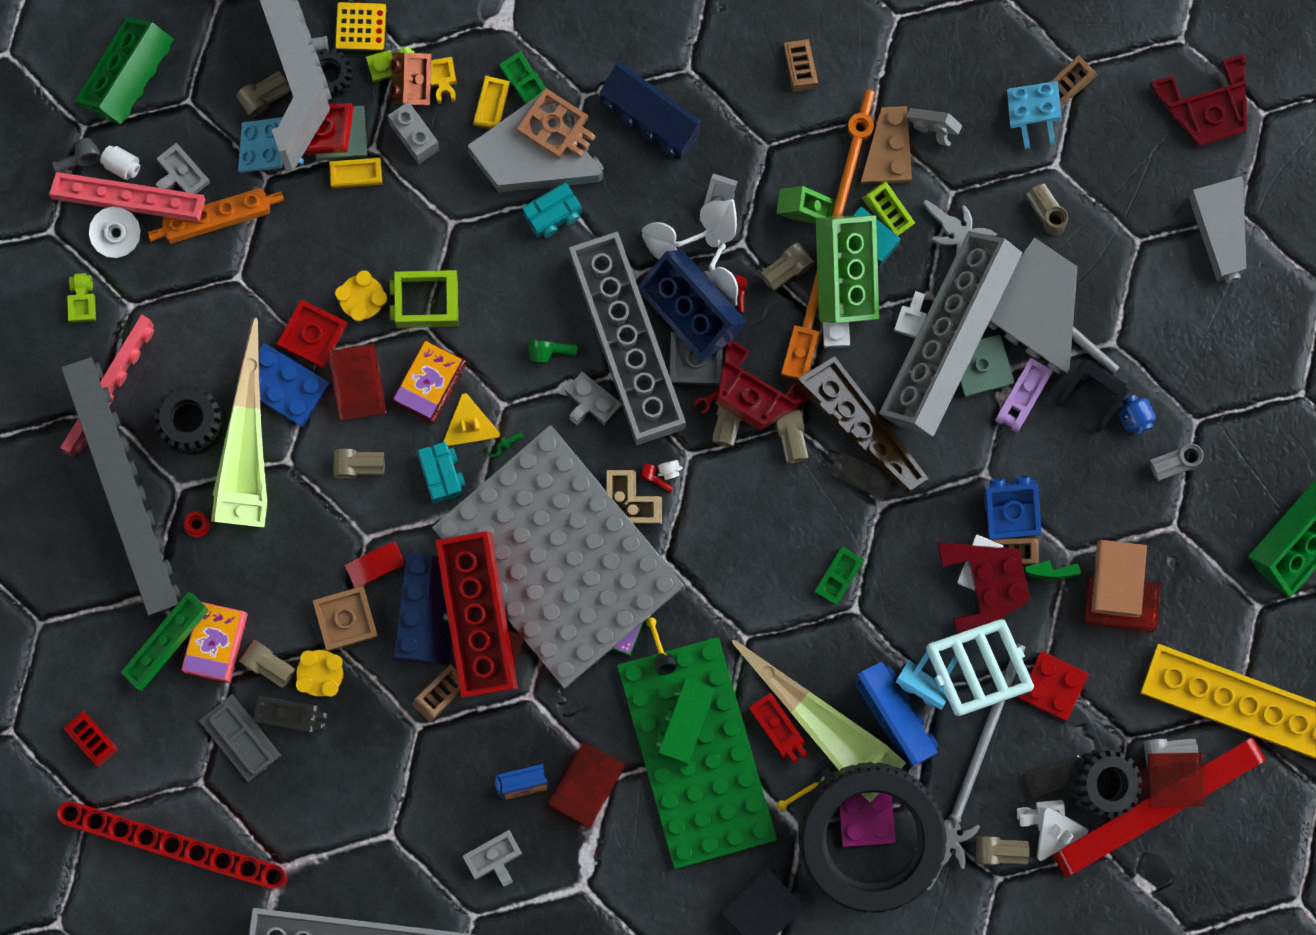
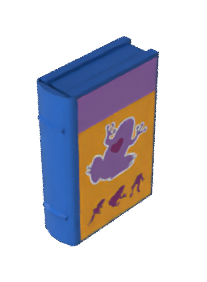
(521, 782)

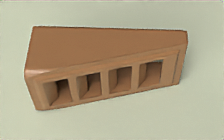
(1070, 68)
(804, 83)
(1022, 543)
(424, 708)

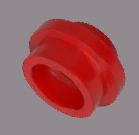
(196, 516)

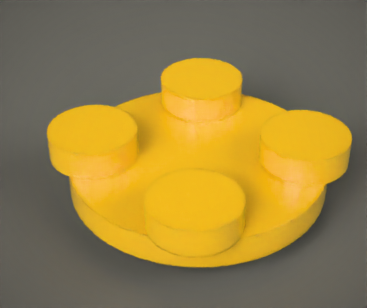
(361, 296)
(319, 673)

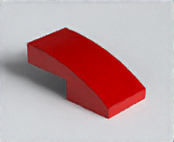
(375, 565)

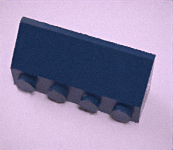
(649, 111)
(691, 304)
(423, 614)

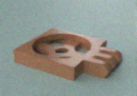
(573, 136)

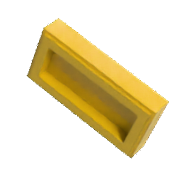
(491, 102)
(355, 173)

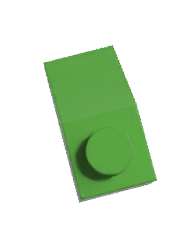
(804, 204)

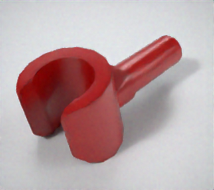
(742, 284)
(709, 400)
(648, 474)

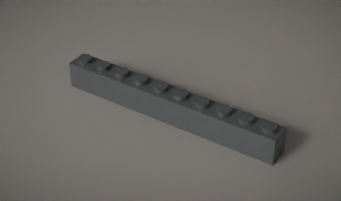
(120, 486)

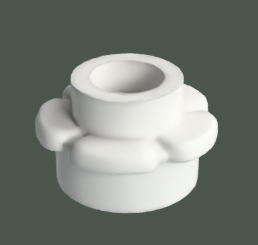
(669, 469)

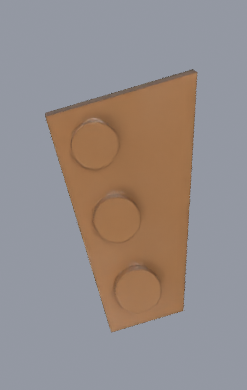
(890, 149)

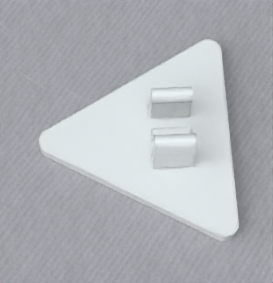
(1057, 833)

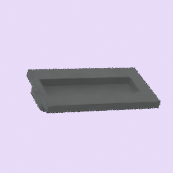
(240, 738)

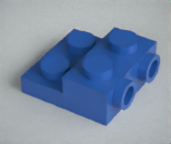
(1012, 507)

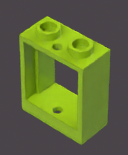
(422, 321)

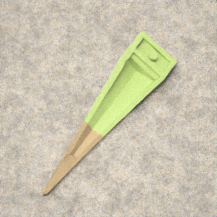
(240, 480)
(833, 732)

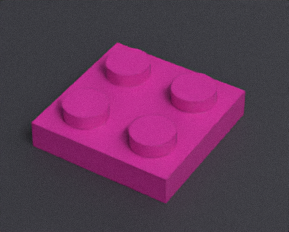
(867, 822)

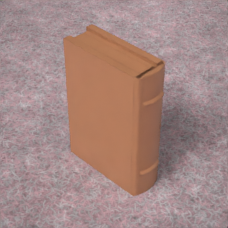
(1119, 578)

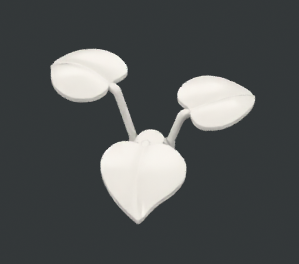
(721, 226)

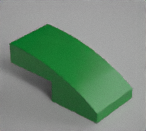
(522, 77)
(1044, 572)
(839, 575)

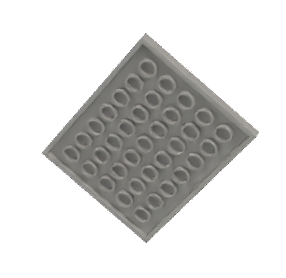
(565, 556)

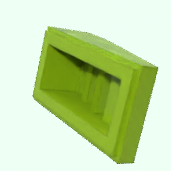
(890, 196)

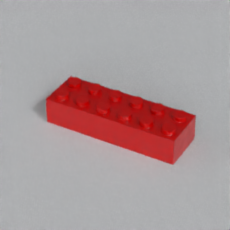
(476, 614)

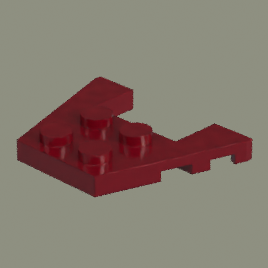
(1212, 114)
(751, 397)
(996, 579)

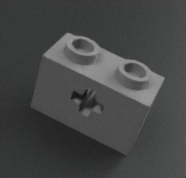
(413, 133)

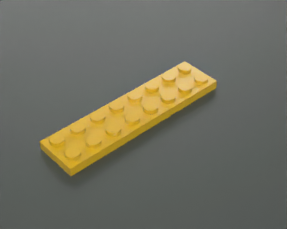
(1232, 700)

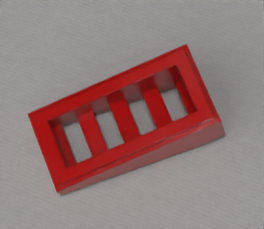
(102, 756)

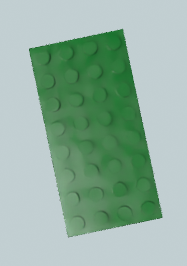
(718, 798)

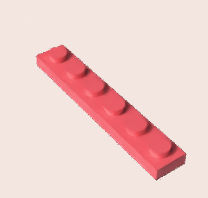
(127, 196)
(113, 377)

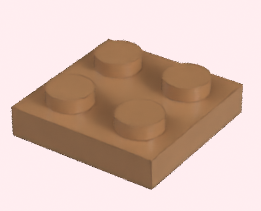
(345, 618)

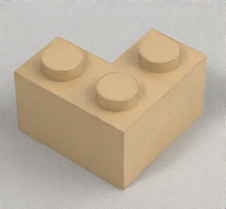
(639, 509)

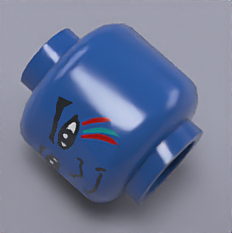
(1136, 415)

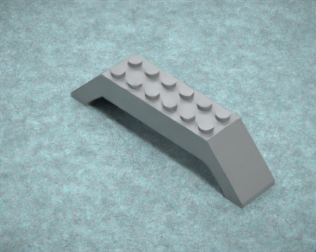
(304, 78)

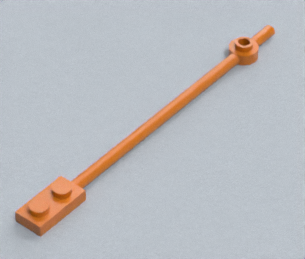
(804, 338)

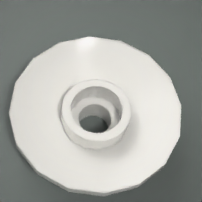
(102, 232)

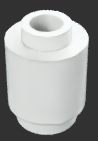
(120, 162)

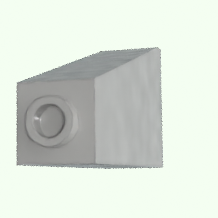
(1222, 226)

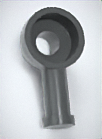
(85, 155)

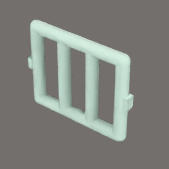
(981, 701)

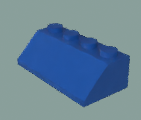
(895, 716)

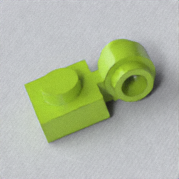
(380, 64)
(82, 305)

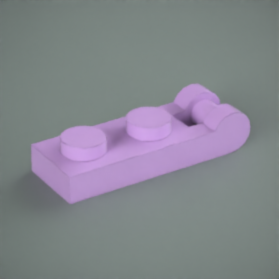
(1024, 394)

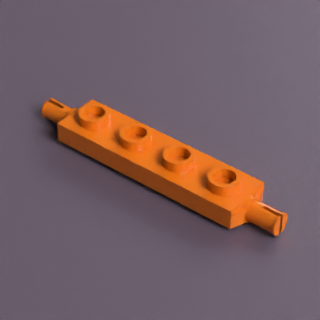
(218, 216)

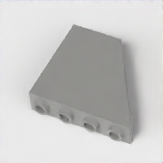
(519, 164)
(1040, 306)

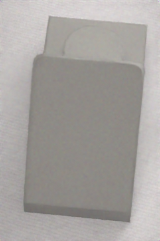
(720, 189)

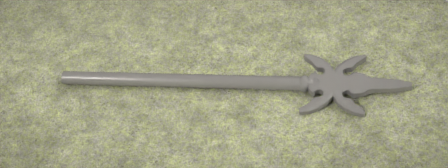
(953, 227)
(952, 825)

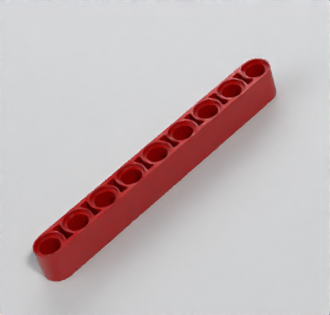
(1142, 817)
(161, 838)

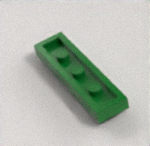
(164, 641)

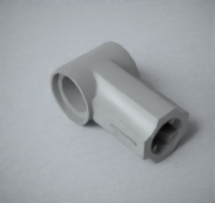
(1174, 462)
(1165, 746)

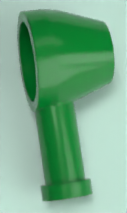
(541, 350)

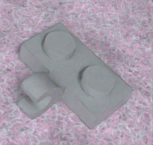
(940, 122)
(181, 171)
(591, 400)
(493, 856)

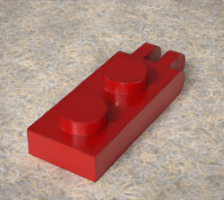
(778, 727)

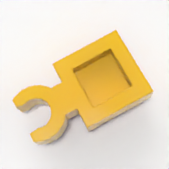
(442, 76)

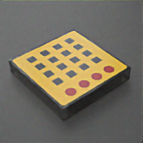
(361, 27)

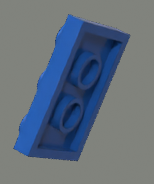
(288, 386)

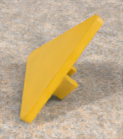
(469, 424)

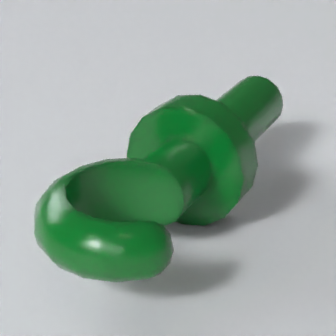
(505, 443)

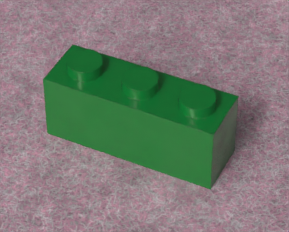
(685, 721)

